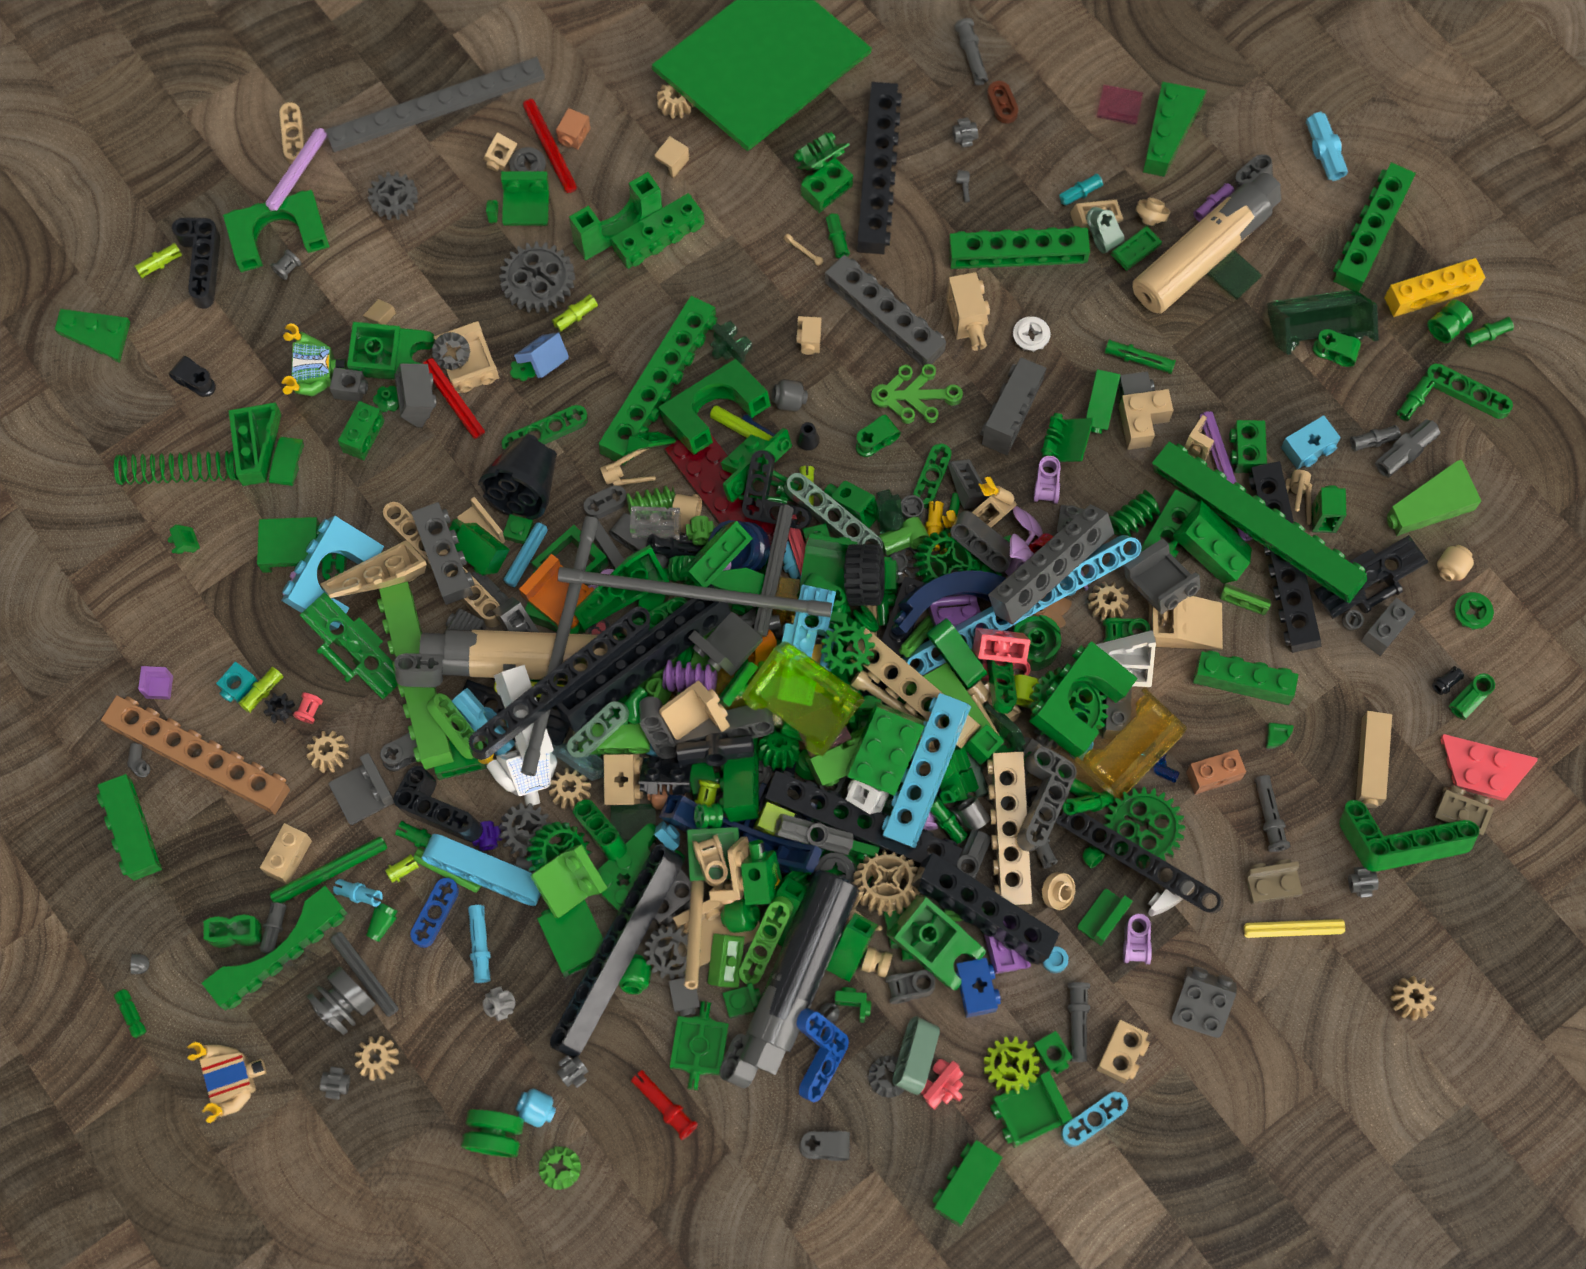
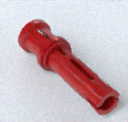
(672, 1113)

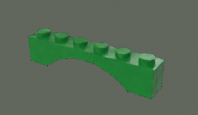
(234, 982)

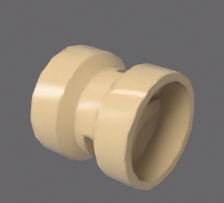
(877, 962)

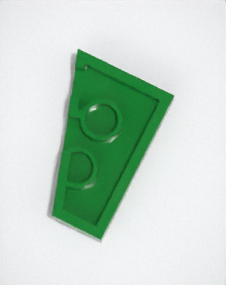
(98, 331)

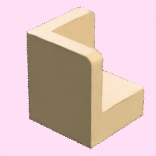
(673, 155)

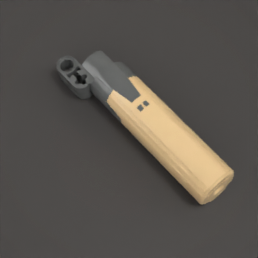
(1211, 238)

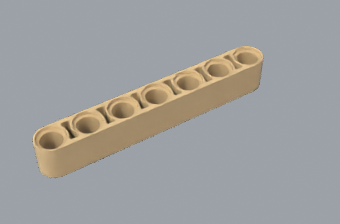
(405, 523)

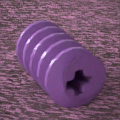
(683, 678)

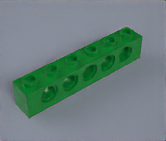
(1009, 255)
(1353, 275)

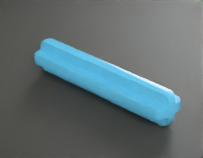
(525, 554)

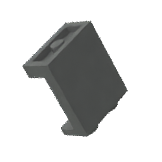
(1161, 577)

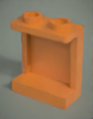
(548, 594)

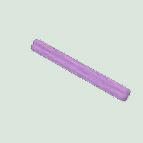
(296, 169)

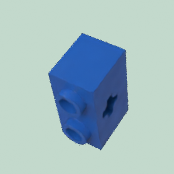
(973, 1001)

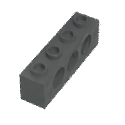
(426, 521)

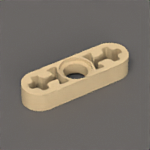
(286, 126)

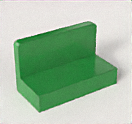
(1104, 916)

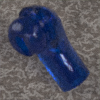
(1161, 769)

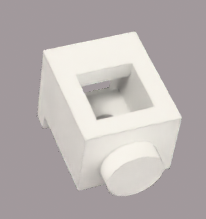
(869, 802)

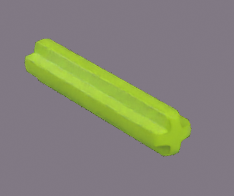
(737, 424)

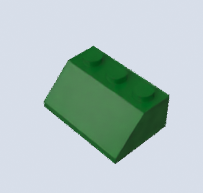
(1214, 543)

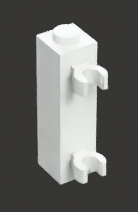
(510, 686)

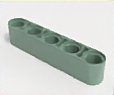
(828, 504)

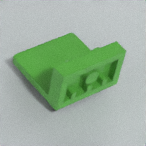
(568, 880)

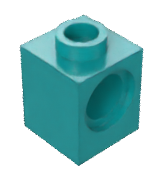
(233, 674)

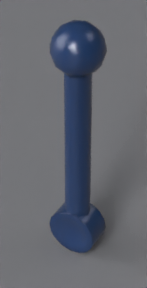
(747, 418)

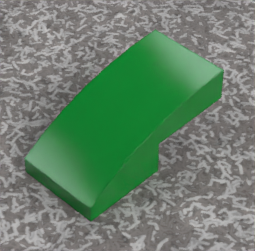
(285, 461)

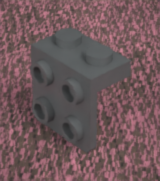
(728, 644)
(1204, 1002)

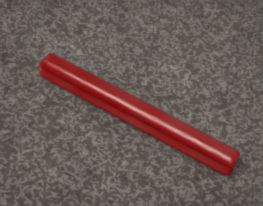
(550, 146)

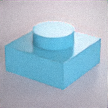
(668, 835)

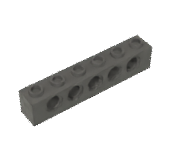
(887, 322)
(1051, 564)

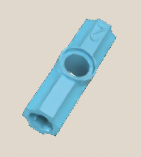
(1326, 146)
(478, 715)

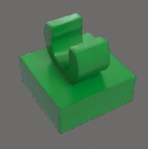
(184, 539)

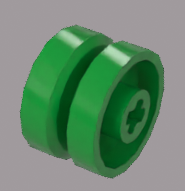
(492, 1128)

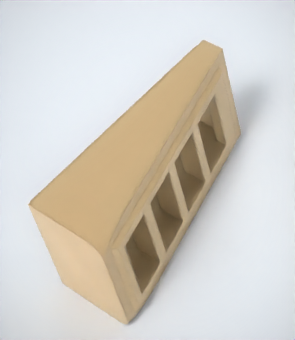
(1080, 211)

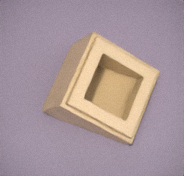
(380, 313)

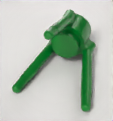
(780, 488)

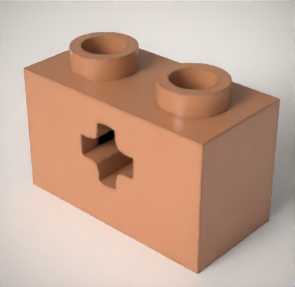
(1216, 771)

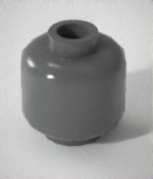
(789, 395)

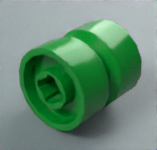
(1450, 321)

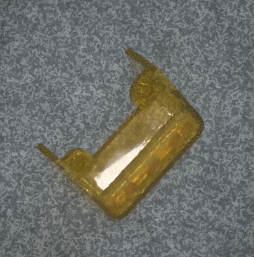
(1135, 747)

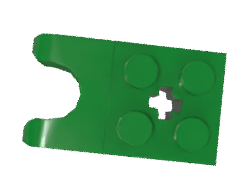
(394, 345)
(627, 867)
(940, 945)

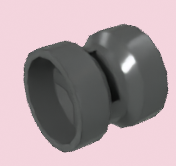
(912, 505)

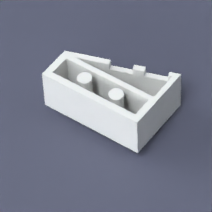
(1135, 654)

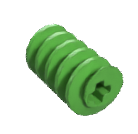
(658, 499)

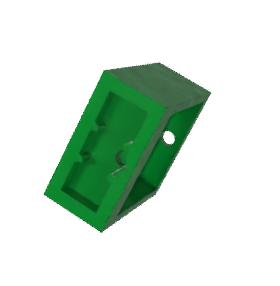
(596, 556)

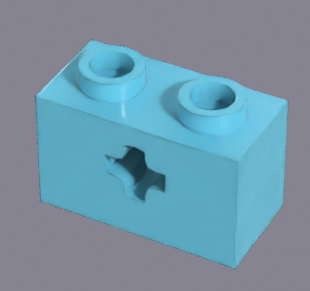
(1310, 443)

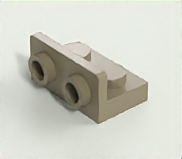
(1459, 806)
(1273, 881)

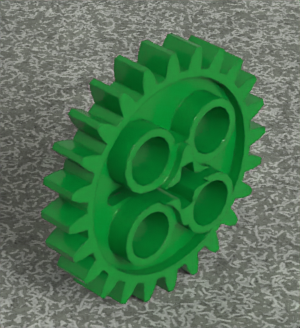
(1092, 705)
(1156, 809)

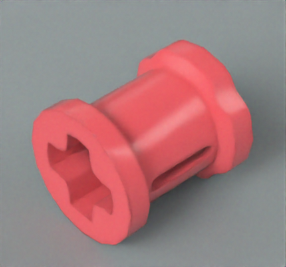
(314, 702)

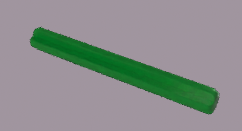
(328, 870)

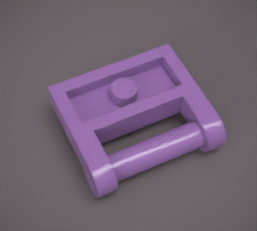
(954, 614)

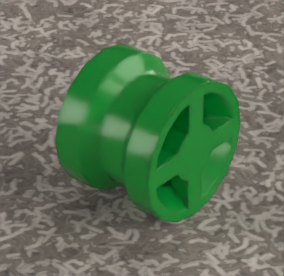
(708, 816)

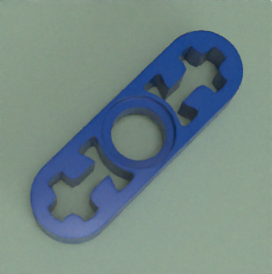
(449, 899)

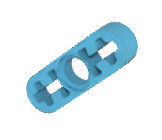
(1083, 1136)

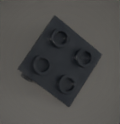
(666, 772)

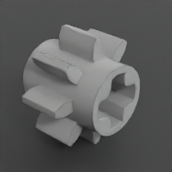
(499, 1003)

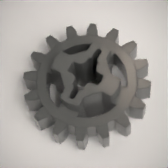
(392, 195)
(526, 819)
(663, 949)

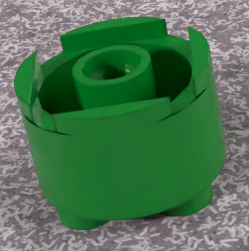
(1045, 631)

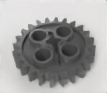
(537, 277)

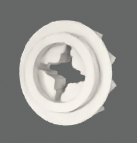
(1038, 327)

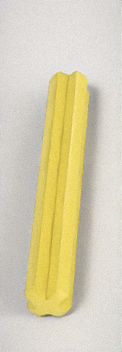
(1294, 928)

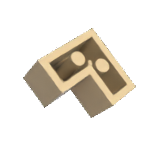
(1140, 412)

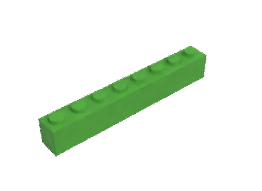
(405, 633)

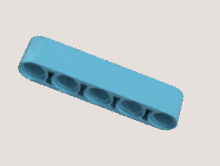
(481, 869)

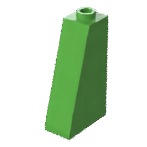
(1437, 500)
(947, 682)

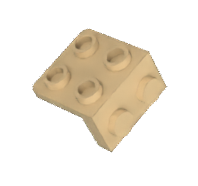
(692, 709)
(733, 888)

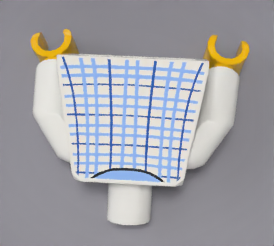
(507, 773)

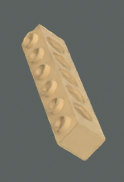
(907, 676)
(1013, 764)

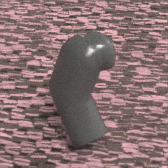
(136, 763)

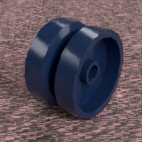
(755, 552)

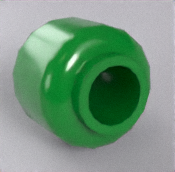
(740, 917)
(636, 976)

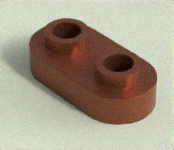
(1002, 104)

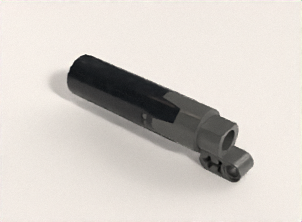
(792, 980)

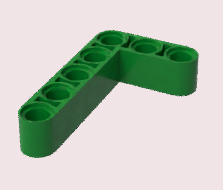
(1404, 848)

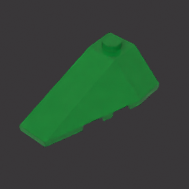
(608, 600)

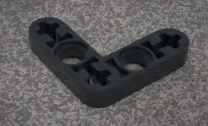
(765, 505)

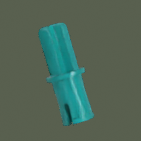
(1081, 189)

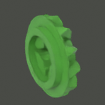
(566, 1178)

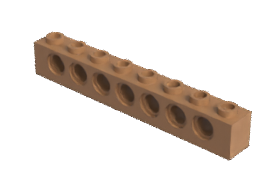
(123, 710)

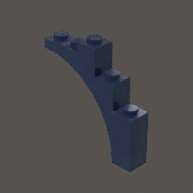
(790, 855)

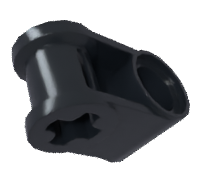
(193, 377)

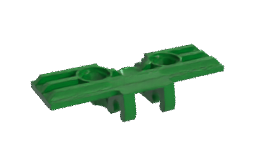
(356, 639)

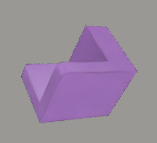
(155, 682)

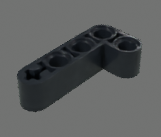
(200, 263)
(420, 801)

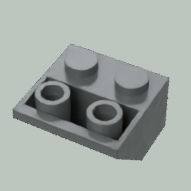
(415, 393)

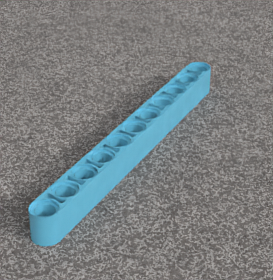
(1075, 582)

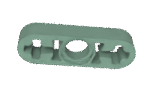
(606, 712)

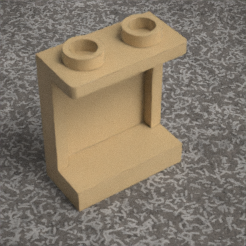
(479, 367)

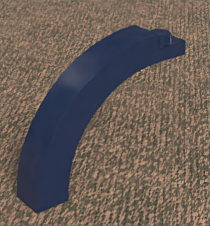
(958, 583)

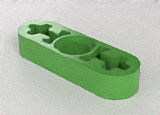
(448, 708)

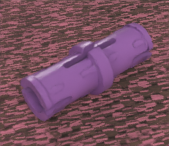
(1213, 201)

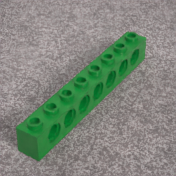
(693, 312)

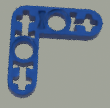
(811, 1087)

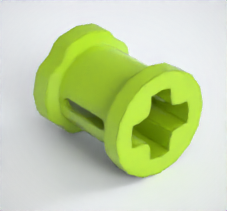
(711, 787)

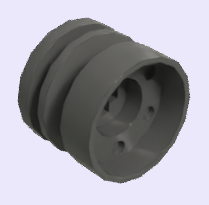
(340, 1001)

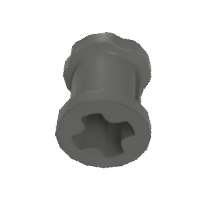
(285, 264)

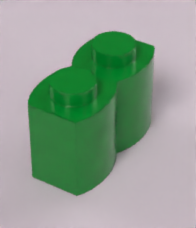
(226, 932)

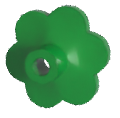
(387, 402)

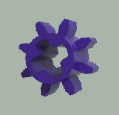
(489, 836)

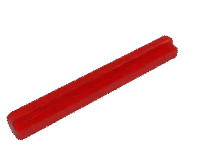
(454, 400)

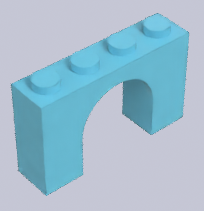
(334, 537)

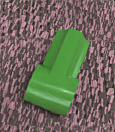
(908, 536)

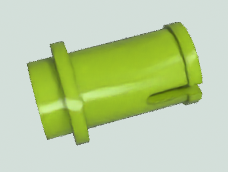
(400, 869)

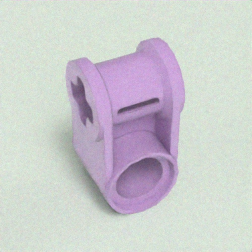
(1047, 484)
(1137, 945)

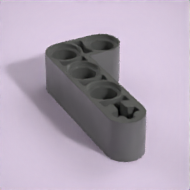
(1043, 802)

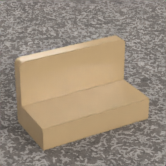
(1198, 443)
(478, 515)

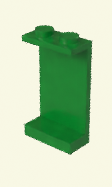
(826, 558)

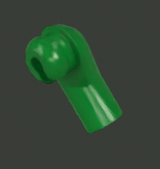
(883, 609)
(633, 705)

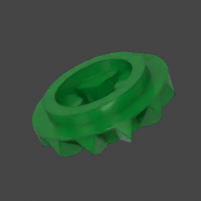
(1476, 601)

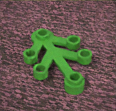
(913, 395)

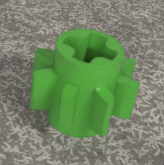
(699, 530)

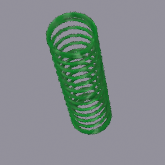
(123, 461)

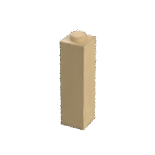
(1374, 758)

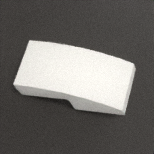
(1167, 900)

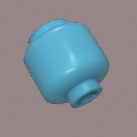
(535, 1107)

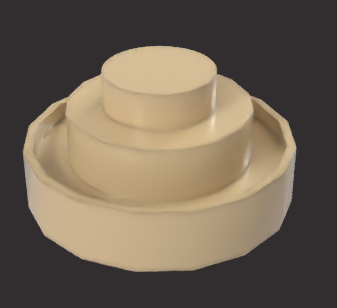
(1152, 211)
(1058, 890)

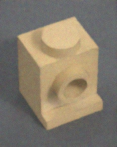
(499, 145)
(809, 334)

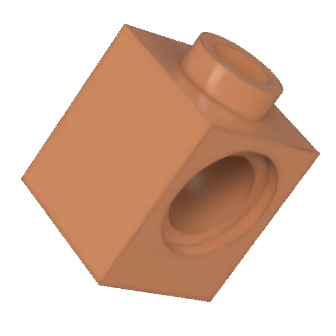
(573, 129)

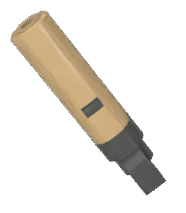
(482, 655)

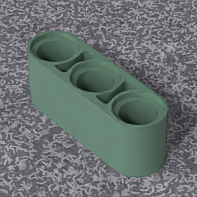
(916, 1055)

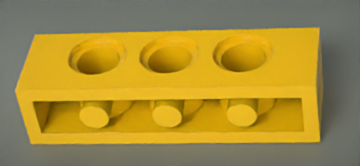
(1434, 287)

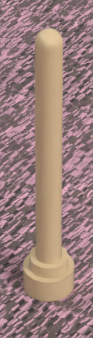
(862, 682)

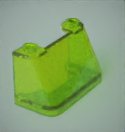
(803, 696)

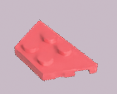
(1484, 767)

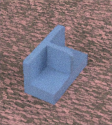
(544, 354)

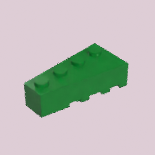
(1173, 117)

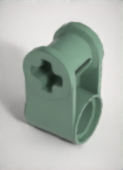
(1104, 229)

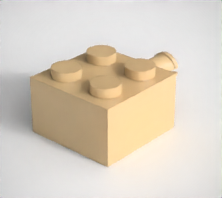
(968, 308)

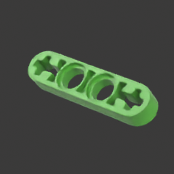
(765, 940)

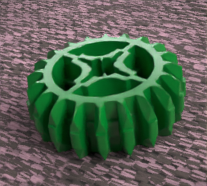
(951, 547)
(544, 851)

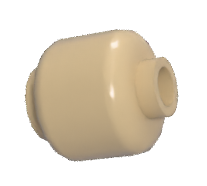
(1455, 563)

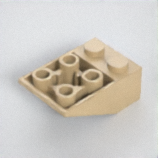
(1191, 624)

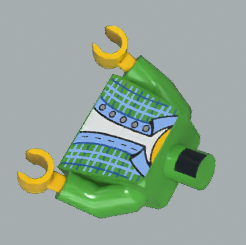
(311, 364)

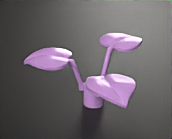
(1018, 547)

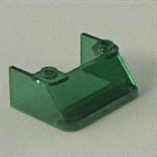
(1307, 316)

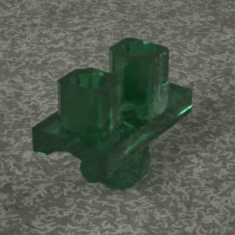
(726, 346)
(889, 511)

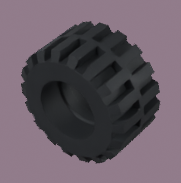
(864, 574)

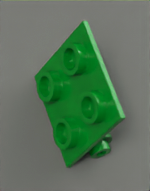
(823, 148)
(1066, 438)

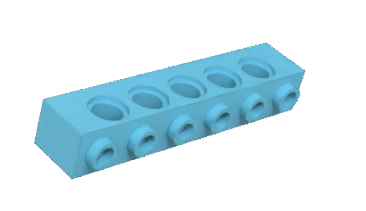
(929, 785)

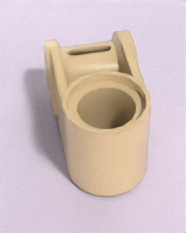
(710, 858)

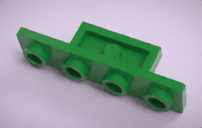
(739, 460)

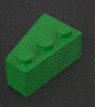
(253, 441)

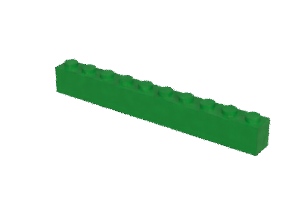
(1260, 522)

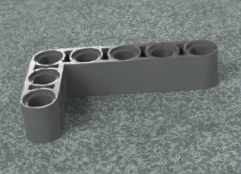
(741, 721)

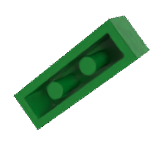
(966, 1182)

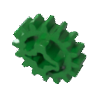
(854, 639)

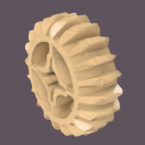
(886, 892)

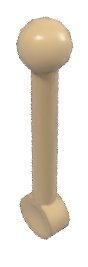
(817, 260)

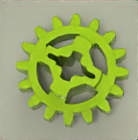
(1020, 1058)

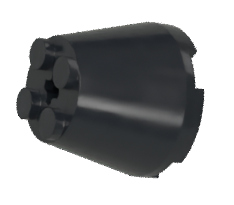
(520, 478)

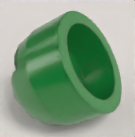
(1092, 856)

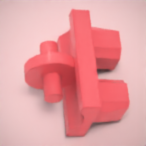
(945, 1086)

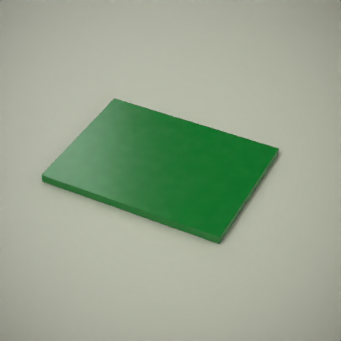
(760, 64)

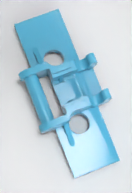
(804, 636)

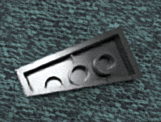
(1013, 405)

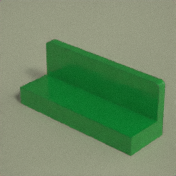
(716, 554)

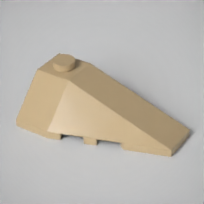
(386, 569)

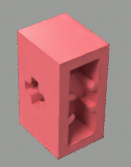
(1001, 645)

